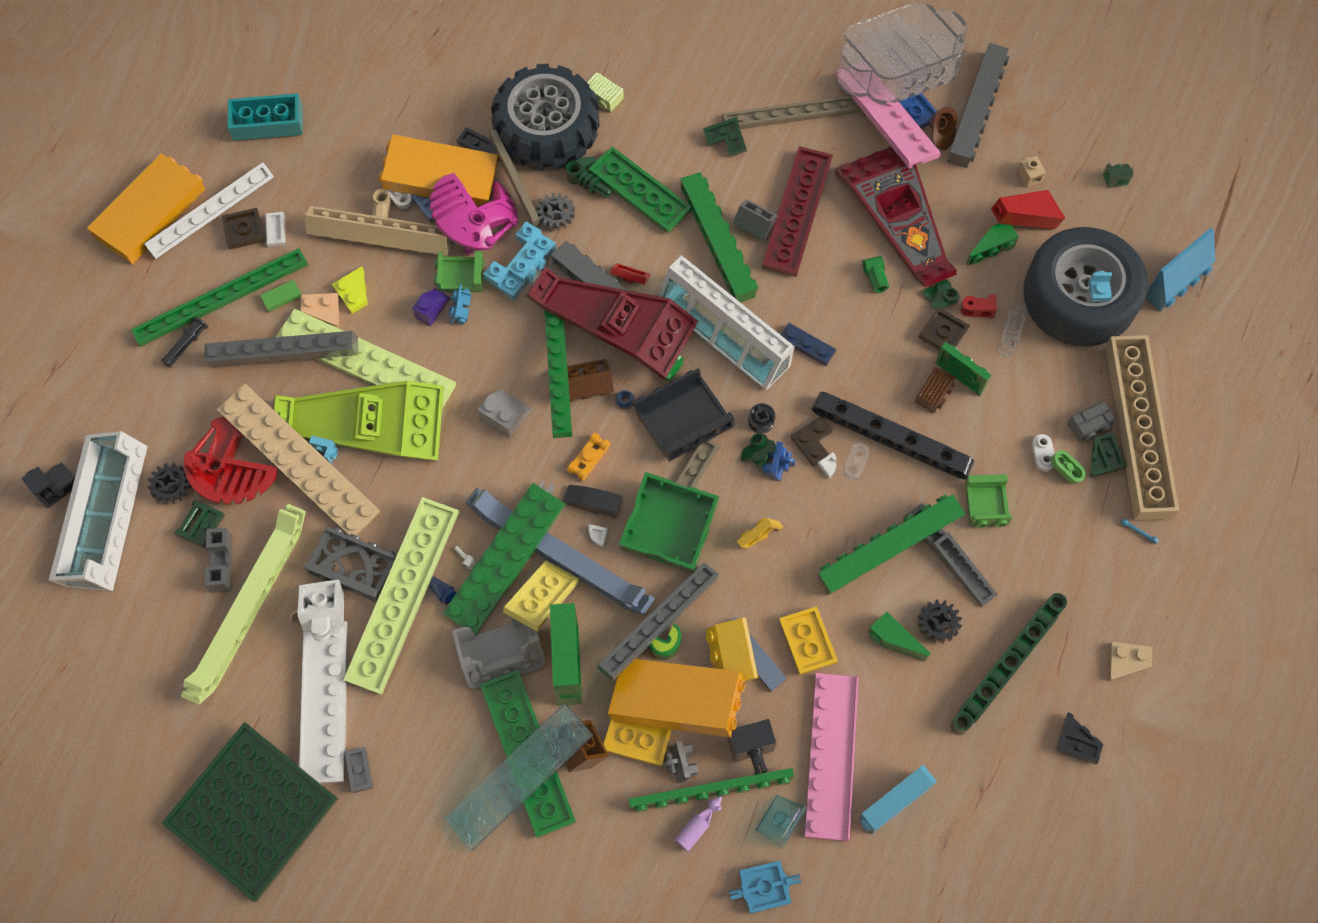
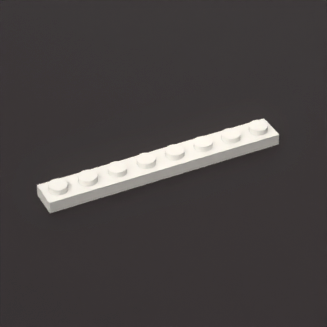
(208, 210)

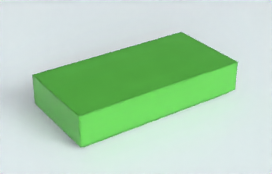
(281, 295)

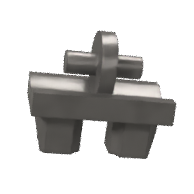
(678, 763)

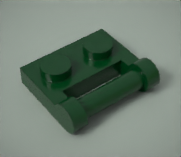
(208, 519)

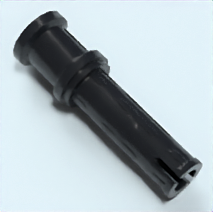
(189, 335)

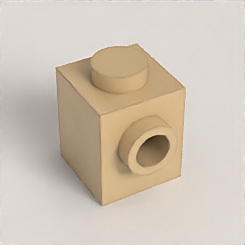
(1031, 171)

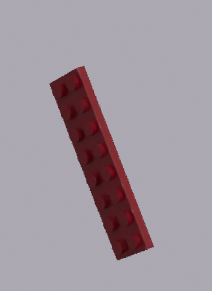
(797, 211)

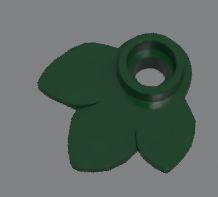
(939, 294)
(758, 449)

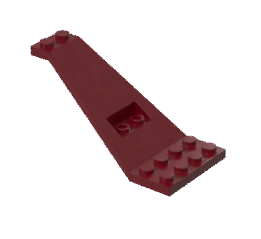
(649, 331)

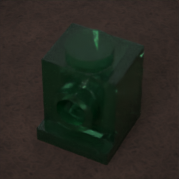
(1117, 175)

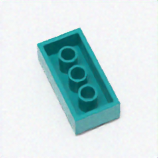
(265, 116)

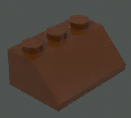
(590, 379)

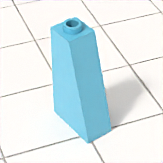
(897, 799)

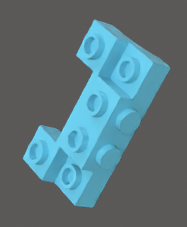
(524, 265)

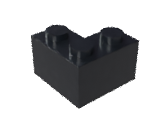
(50, 486)

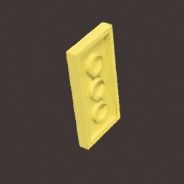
(533, 600)

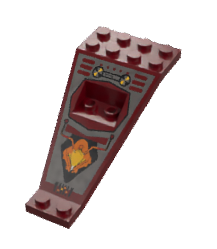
(901, 211)

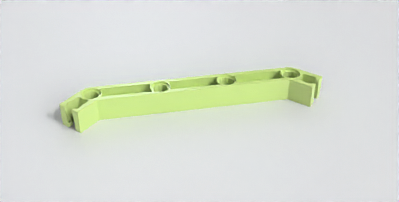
(246, 606)

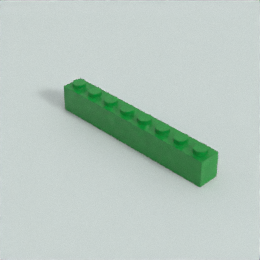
(718, 238)
(890, 544)

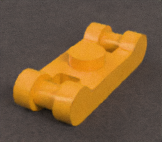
(589, 457)

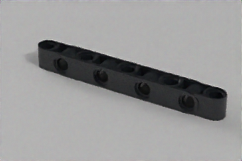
(893, 435)

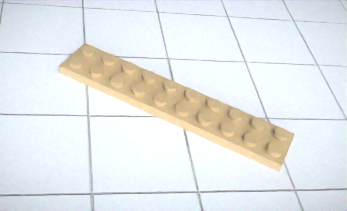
(299, 461)

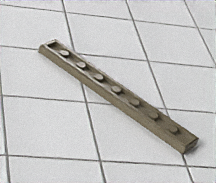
(794, 112)

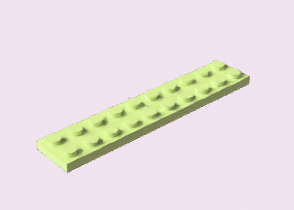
(372, 363)
(401, 596)

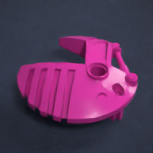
(457, 214)

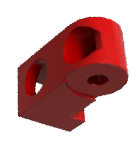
(979, 307)

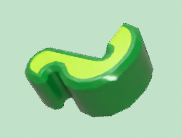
(666, 649)

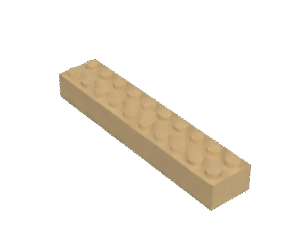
(1141, 428)

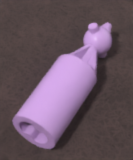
(697, 825)

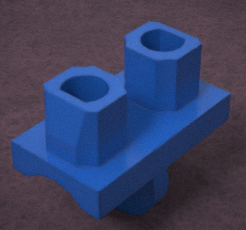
(781, 462)

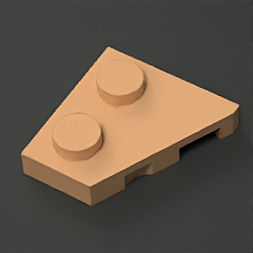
(322, 307)

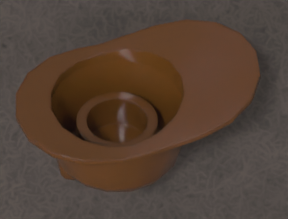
(943, 127)

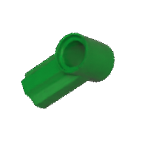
(875, 269)

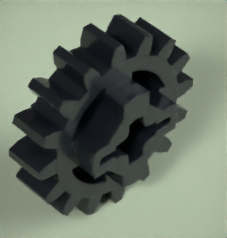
(170, 485)
(947, 622)

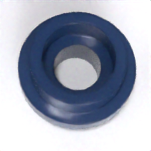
(624, 394)

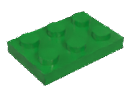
(963, 368)

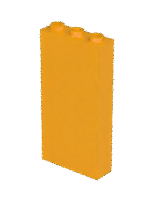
(418, 164)
(146, 207)
(677, 697)

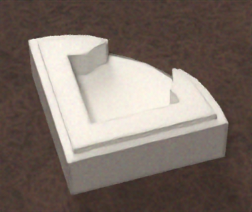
(828, 465)
(598, 535)

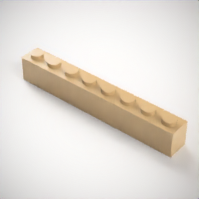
(376, 230)

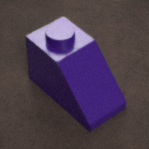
(430, 306)

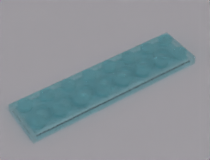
(518, 776)

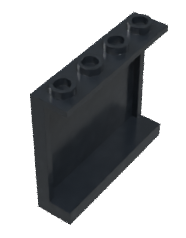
(683, 415)

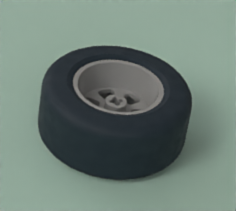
(1084, 251)

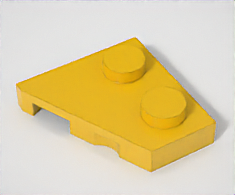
(760, 532)

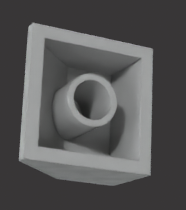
(503, 412)

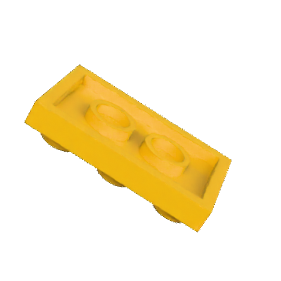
(808, 640)
(637, 742)

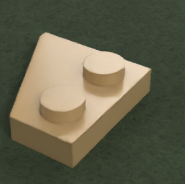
(1127, 659)

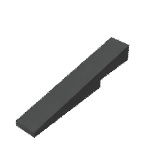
(958, 563)

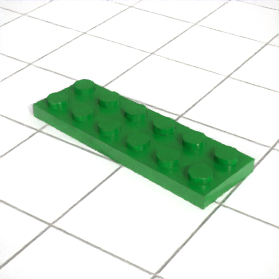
(640, 189)

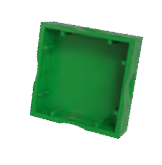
(669, 522)
(565, 654)

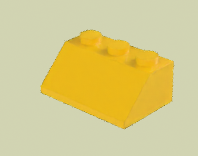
(732, 648)

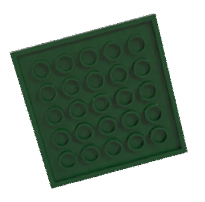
(250, 811)

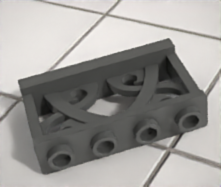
(363, 587)

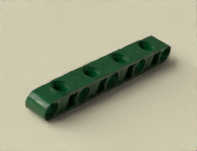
(1001, 673)

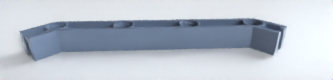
(562, 555)

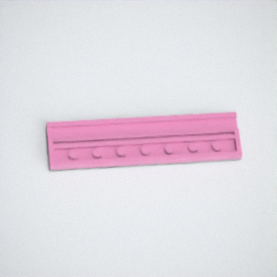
(899, 131)
(831, 757)

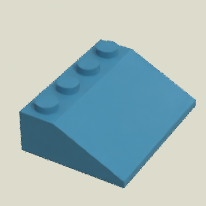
(1183, 272)

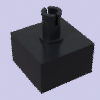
(752, 742)

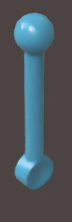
(1125, 522)

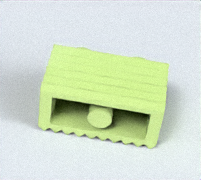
(606, 92)

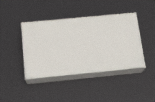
(275, 229)

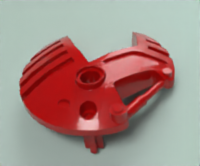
(234, 477)

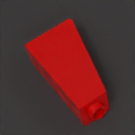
(1029, 210)

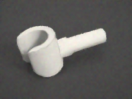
(468, 562)

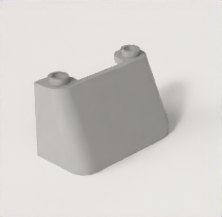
(498, 652)

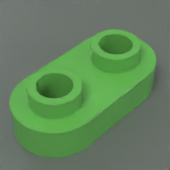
(1068, 466)

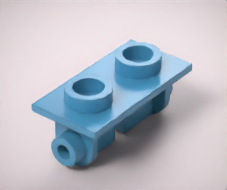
(460, 299)

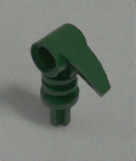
(585, 179)

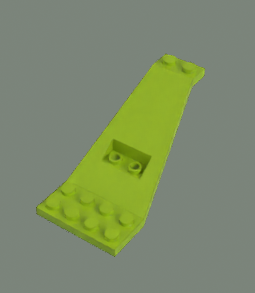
(402, 419)

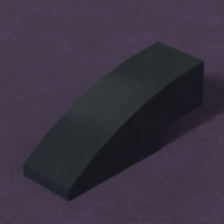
(593, 500)

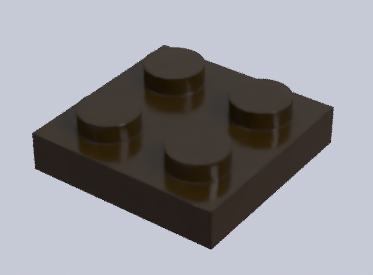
(243, 228)
(943, 328)

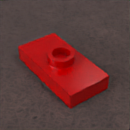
(630, 274)

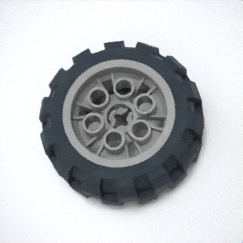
(547, 139)

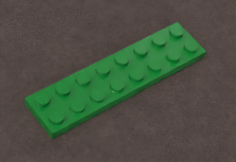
(504, 558)
(515, 723)

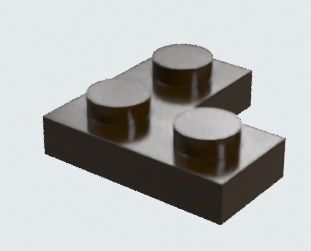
(808, 440)

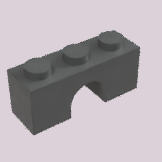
(220, 553)

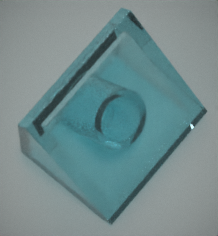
(780, 820)

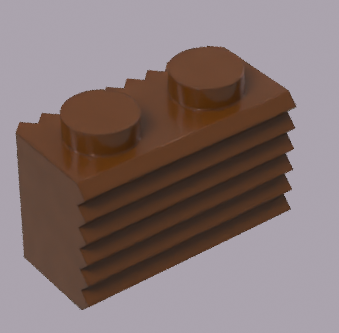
(935, 389)

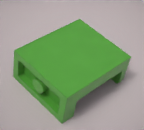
(459, 270)
(987, 500)

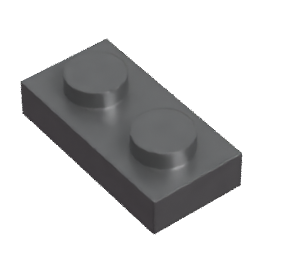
(358, 770)

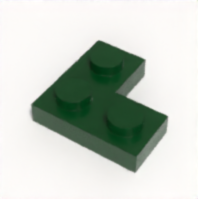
(726, 131)

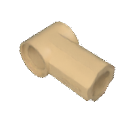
(382, 208)

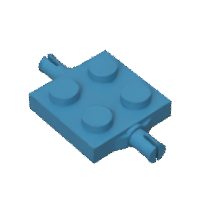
(765, 887)

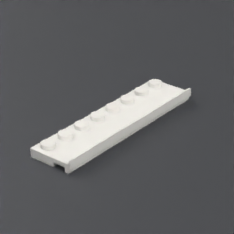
(324, 706)

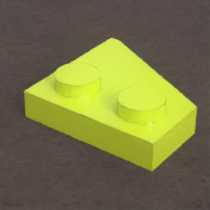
(352, 290)

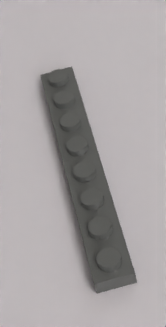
(657, 621)

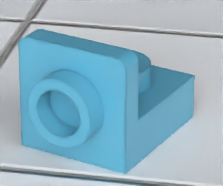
(1100, 286)
(324, 446)

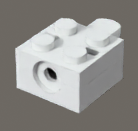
(321, 608)

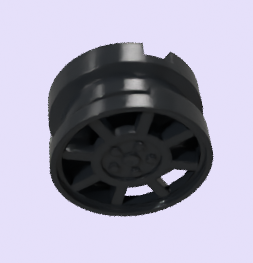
(761, 417)

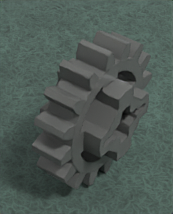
(555, 211)

